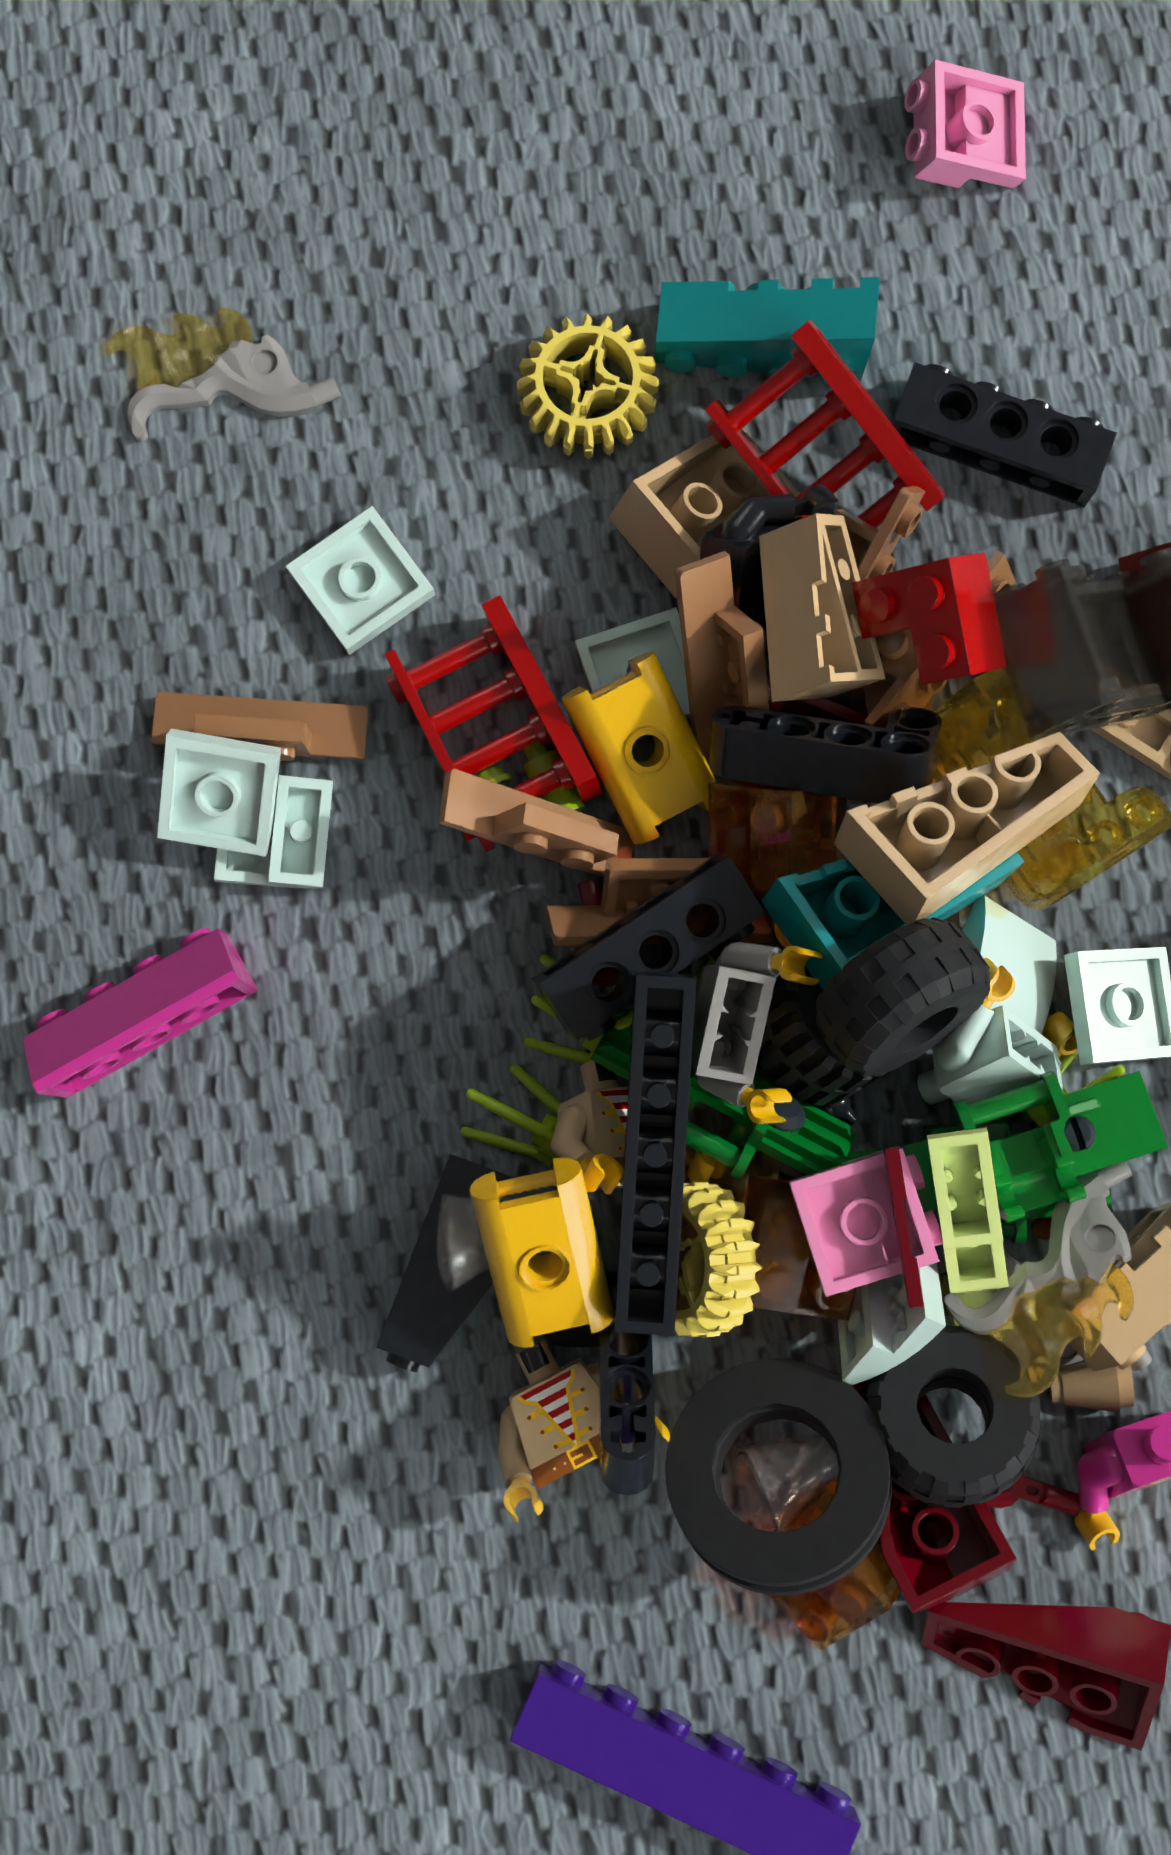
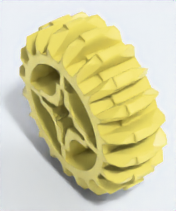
(550, 369)
(714, 1262)

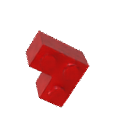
(944, 607)

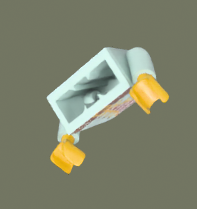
(995, 1050)

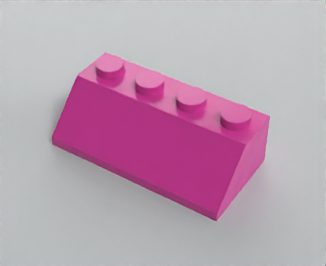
(137, 1014)

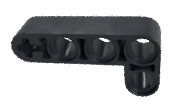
(826, 753)
(623, 1378)

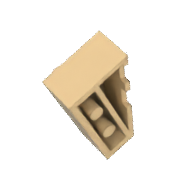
(813, 611)
(1151, 1285)

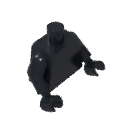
(741, 534)

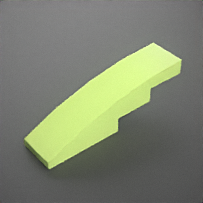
(968, 1215)

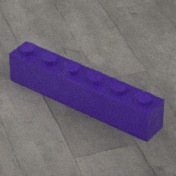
(678, 1770)

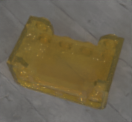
(1088, 841)

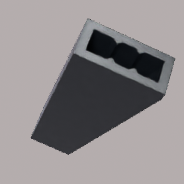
(424, 1311)

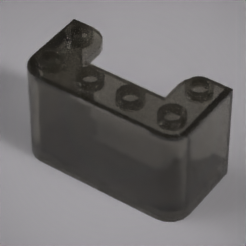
(1088, 648)

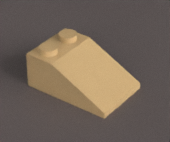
(681, 500)

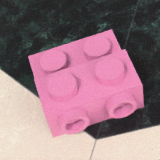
(966, 126)
(853, 1224)

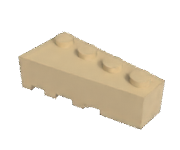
(952, 833)

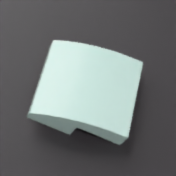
(296, 842)
(1023, 951)
(885, 1329)

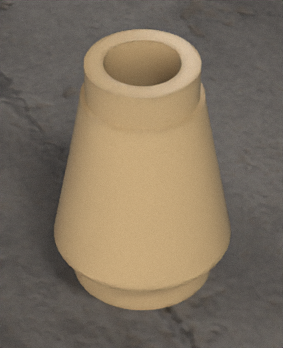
(1091, 1389)

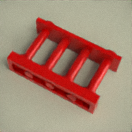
(843, 401)
(520, 680)

